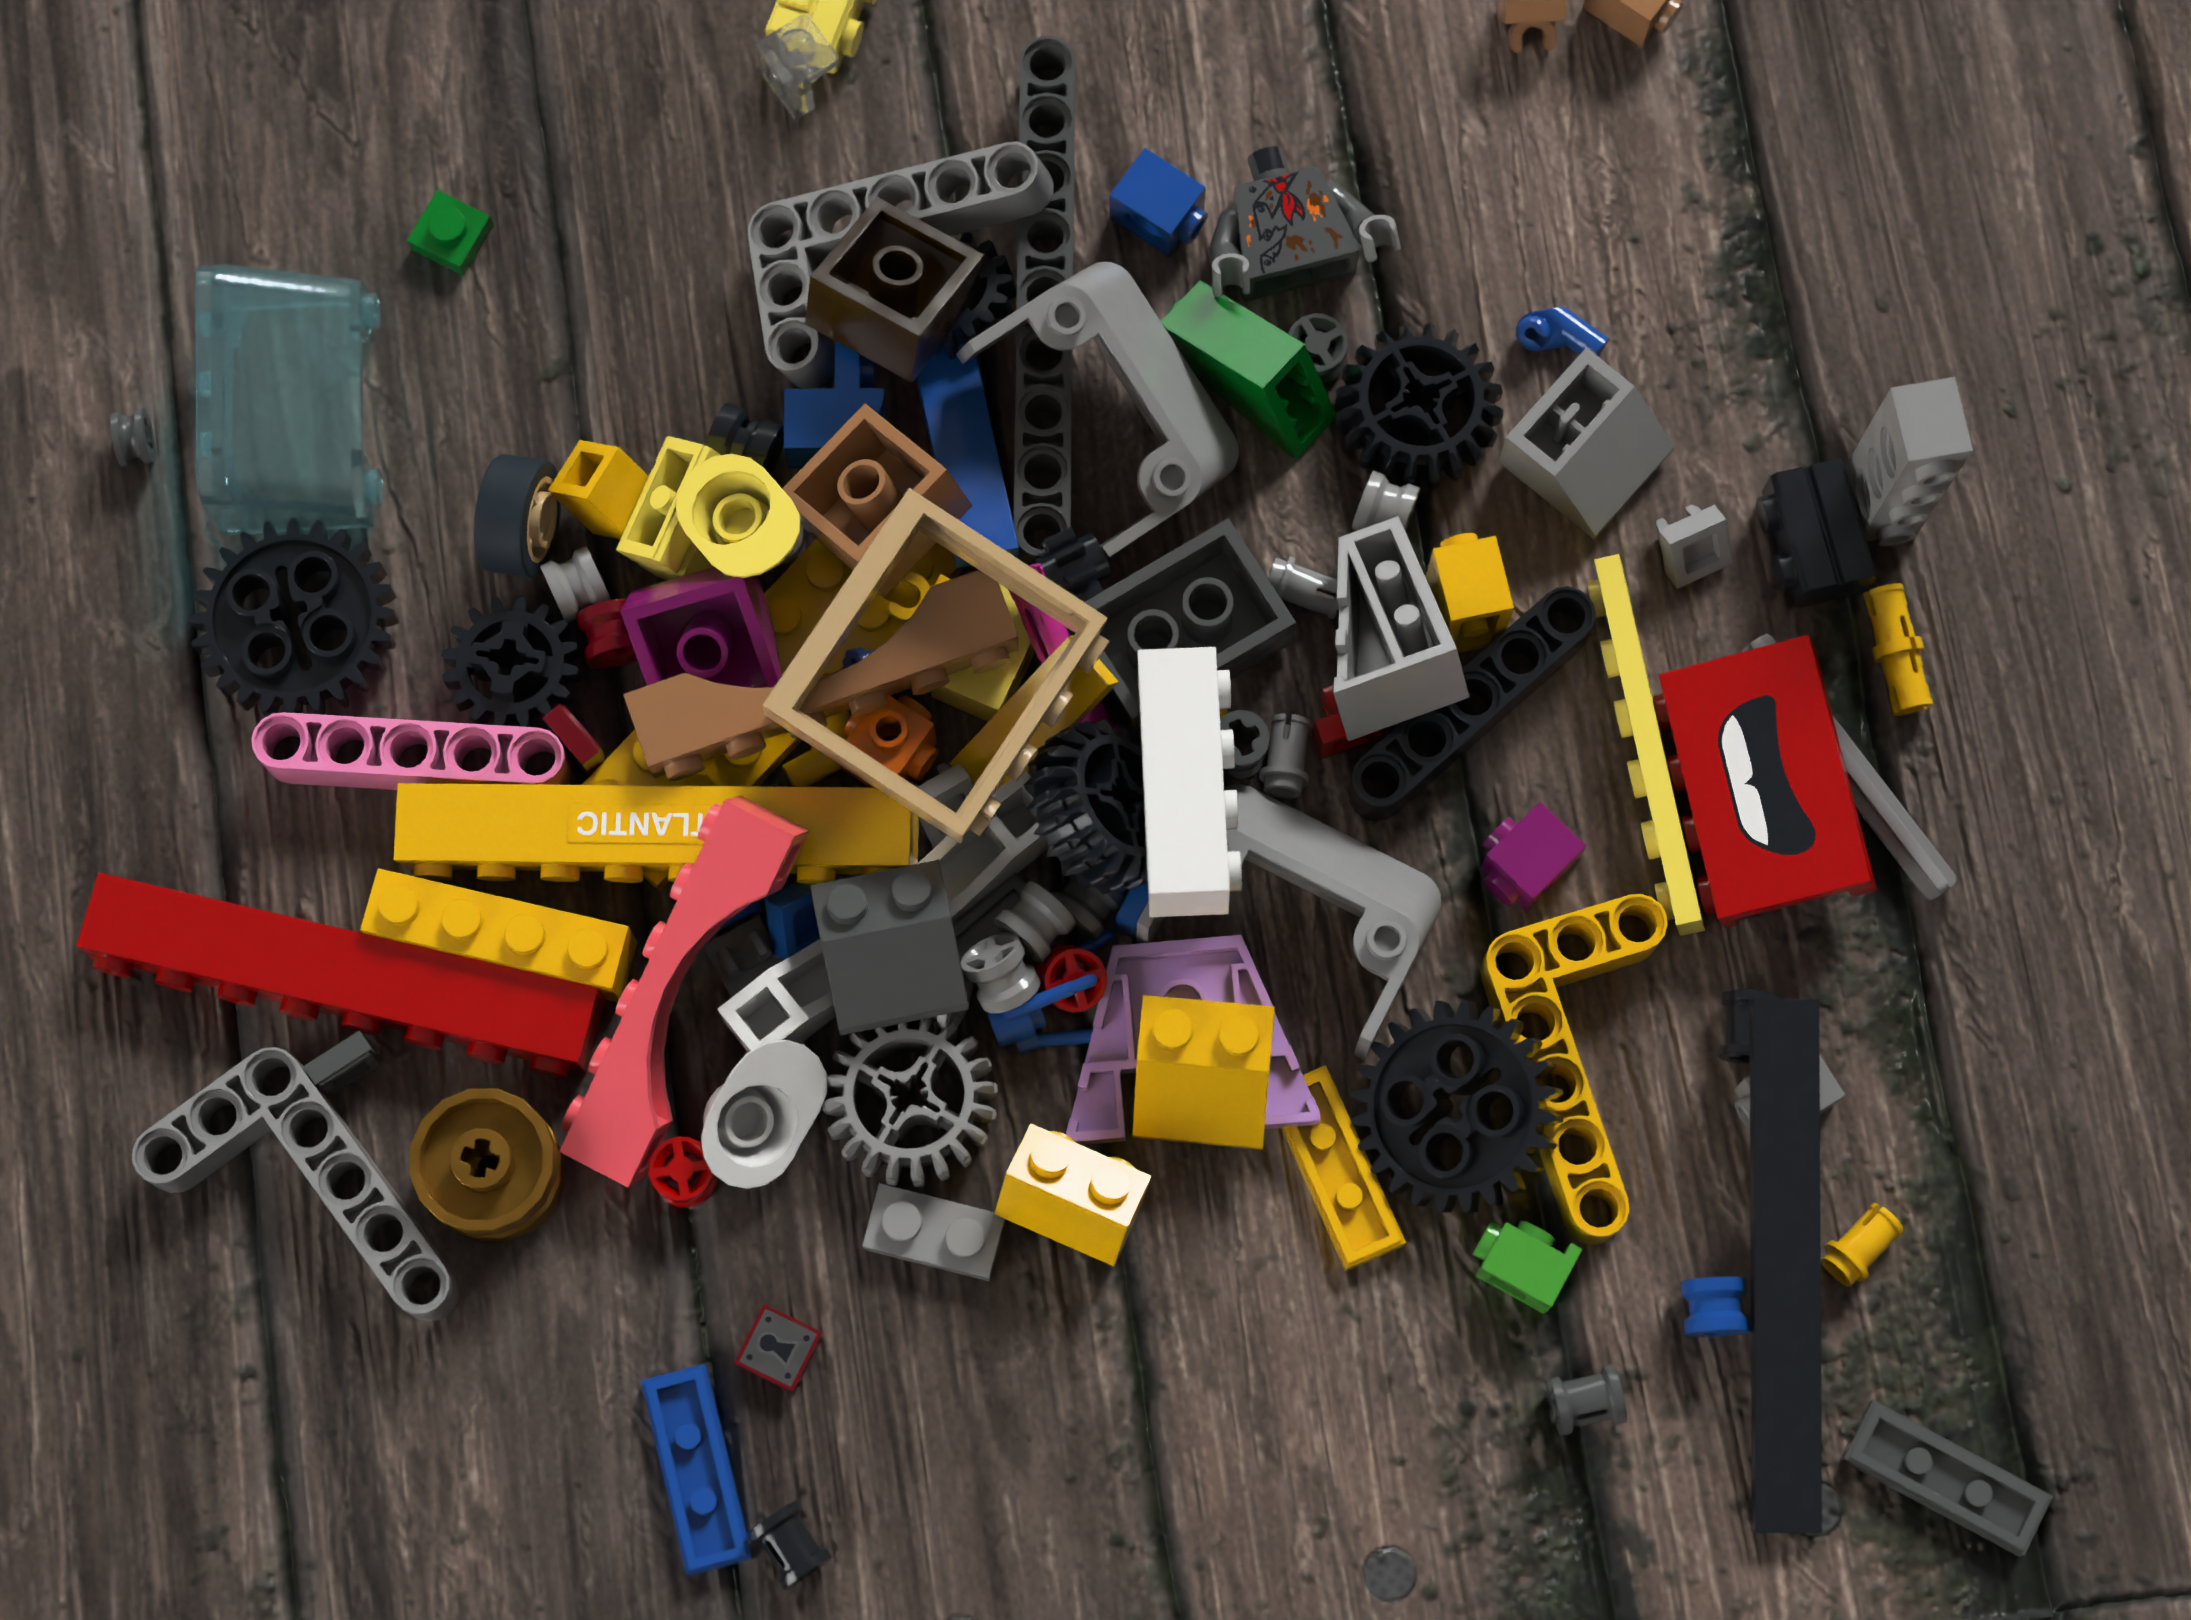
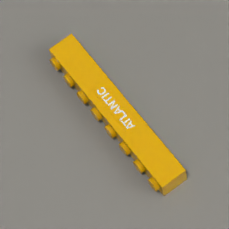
(633, 829)

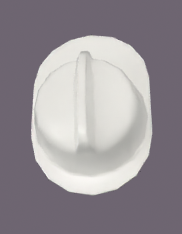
(763, 1113)

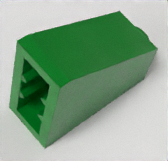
(1252, 367)

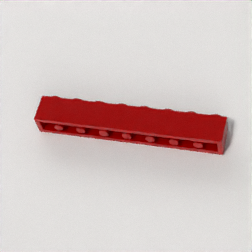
(341, 974)

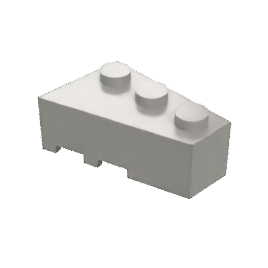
(1390, 634)

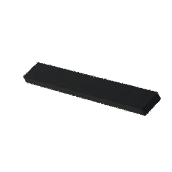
(1785, 1266)

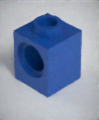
(1159, 203)

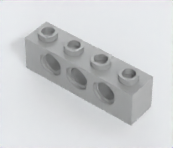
(1908, 459)

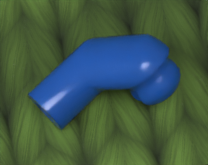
(1556, 329)

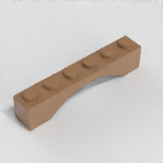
(952, 629)

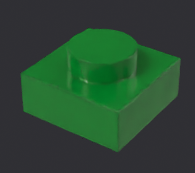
(450, 232)

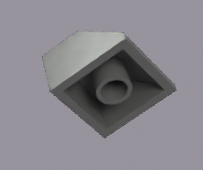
(889, 947)

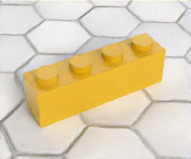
(500, 931)

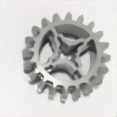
(895, 1126)

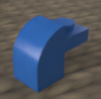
(817, 414)

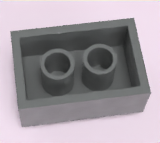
(1191, 598)

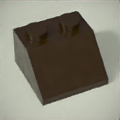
(892, 289)

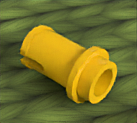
(1861, 1245)

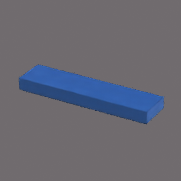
(965, 445)

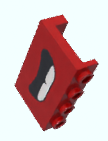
(1763, 781)

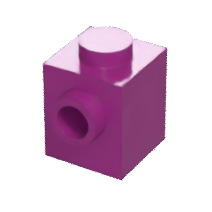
(1529, 857)

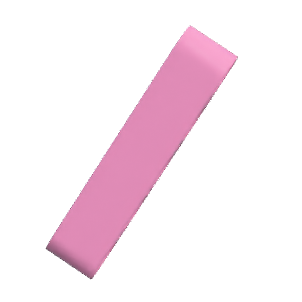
(388, 738)

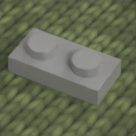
(933, 1232)

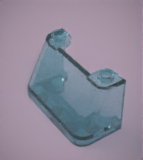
(282, 399)

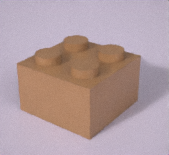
(859, 481)

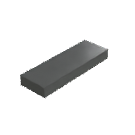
(1946, 1478)

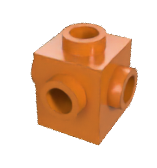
(896, 737)

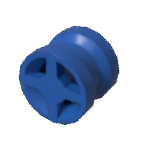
(1715, 1307)

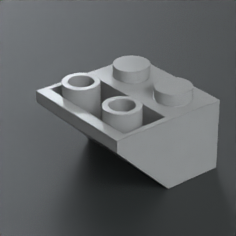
(1587, 444)

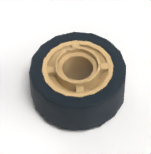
(516, 516)

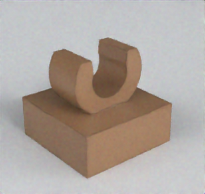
(1528, 14)

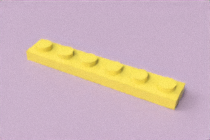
(1650, 772)

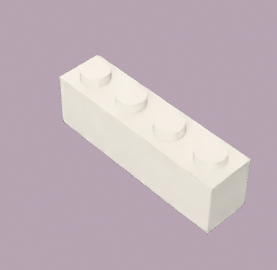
(1185, 784)

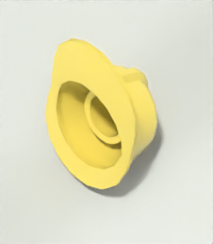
(737, 515)

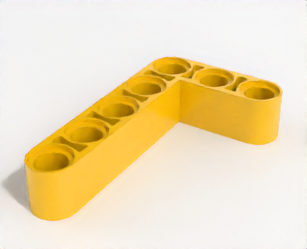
(1538, 995)

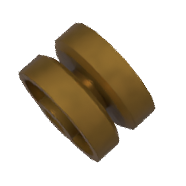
(460, 1138)

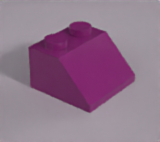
(704, 628)

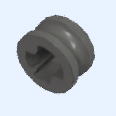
(132, 437)

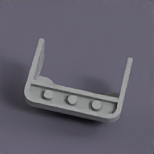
(1113, 311)
(1389, 896)

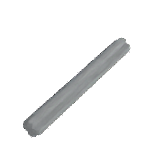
(1888, 816)

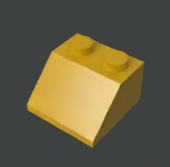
(1203, 1071)

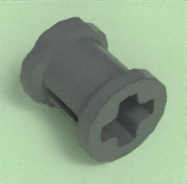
(1249, 729)
(1587, 1400)

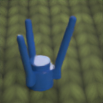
(1021, 1022)

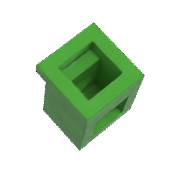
(1524, 1263)

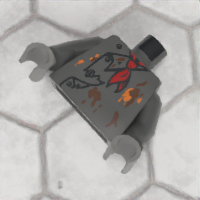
(1292, 230)

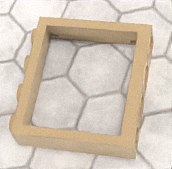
(909, 517)

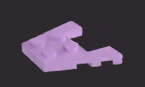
(1186, 969)

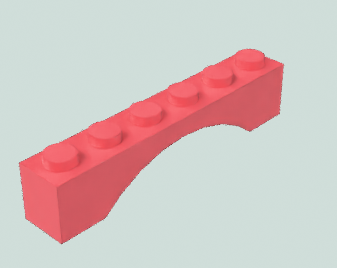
(627, 1104)

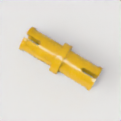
(1898, 649)

